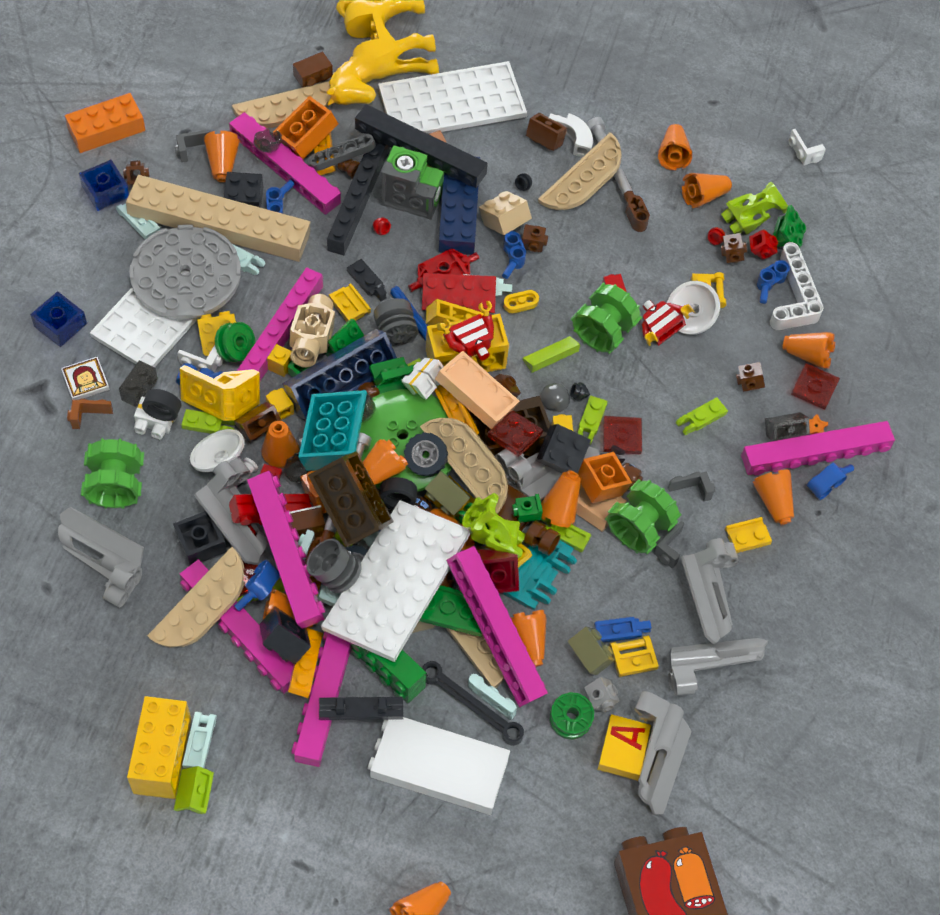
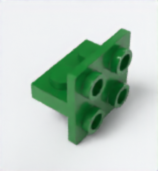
(789, 228)
(346, 335)
(389, 374)

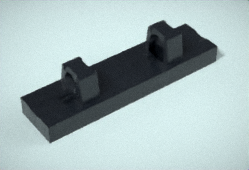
(361, 708)

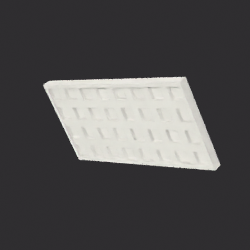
(455, 98)
(139, 332)
(396, 581)

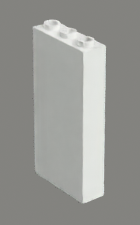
(439, 764)

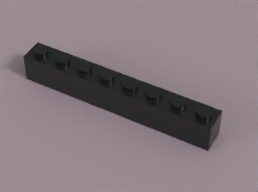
(439, 153)
(356, 199)

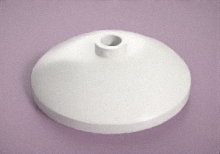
(701, 297)
(216, 448)

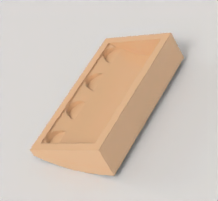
(476, 389)
(595, 512)

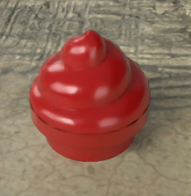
(381, 226)
(715, 235)

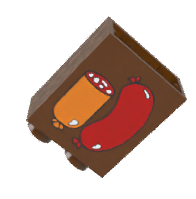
(669, 876)

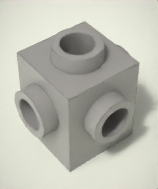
(602, 694)

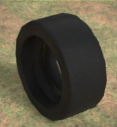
(161, 405)
(398, 485)

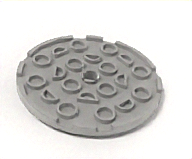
(167, 292)

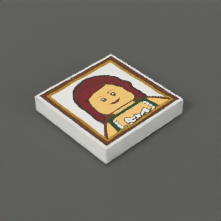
(85, 378)

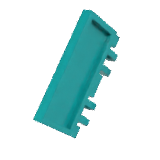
(538, 573)

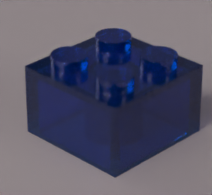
(104, 185)
(58, 319)

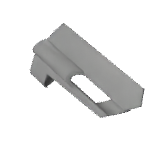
(529, 475)
(215, 501)
(121, 555)
(706, 584)
(707, 656)
(668, 736)

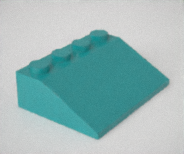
(331, 427)

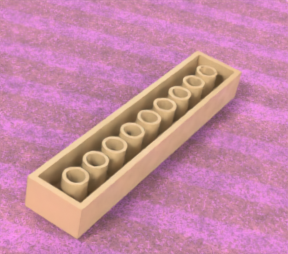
(236, 221)

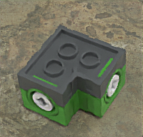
(411, 184)

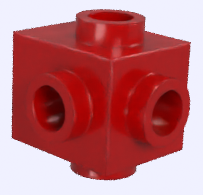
(763, 244)

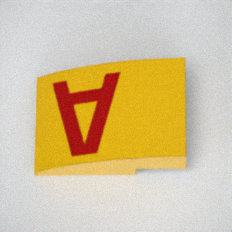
(624, 747)

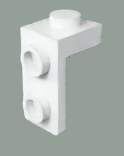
(809, 155)
(212, 361)

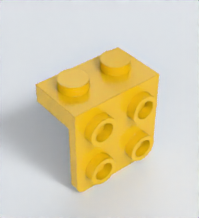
(208, 327)

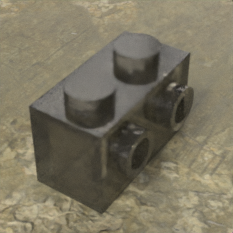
(138, 383)
(787, 426)

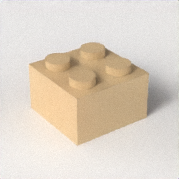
(505, 212)

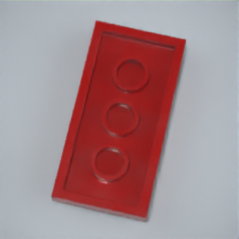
(459, 290)

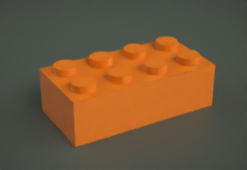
(105, 122)

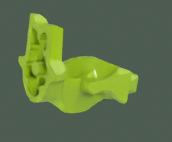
(744, 214)
(502, 533)

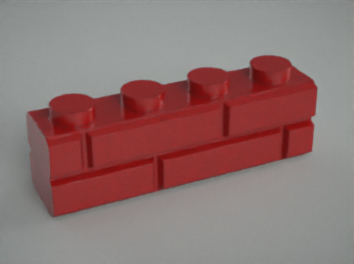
(245, 510)

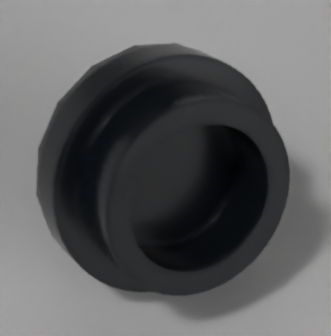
(523, 182)
(579, 391)

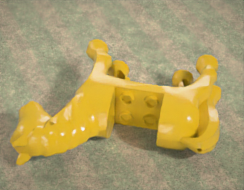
(379, 55)

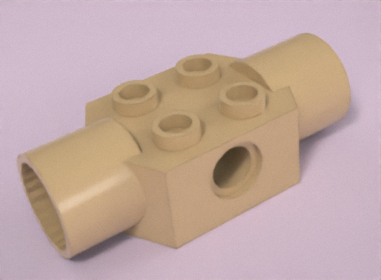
(311, 330)

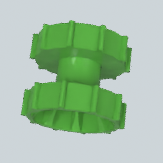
(610, 314)
(112, 473)
(649, 509)

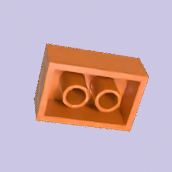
(306, 127)

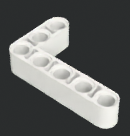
(808, 305)

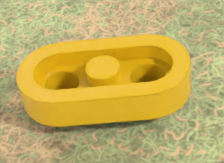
(520, 302)

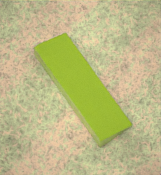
(551, 354)

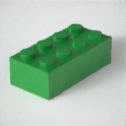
(402, 676)

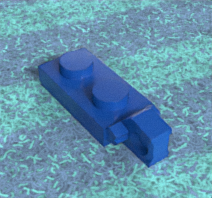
(622, 628)

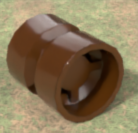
(542, 538)

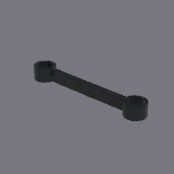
(473, 704)

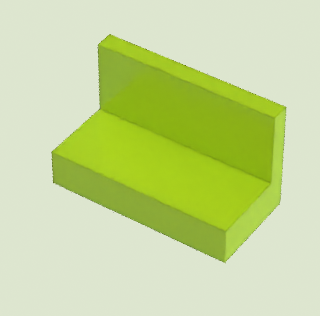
(194, 789)

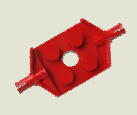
(454, 260)

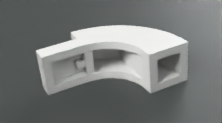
(577, 131)

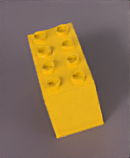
(438, 348)
(159, 747)

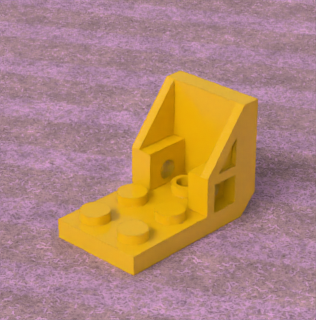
(225, 396)

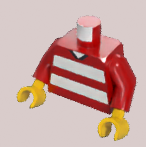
(663, 320)
(471, 335)

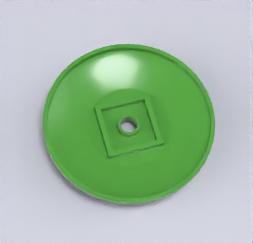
(402, 413)

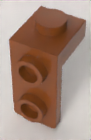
(81, 406)

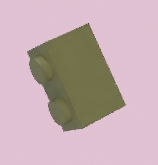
(447, 493)
(591, 650)

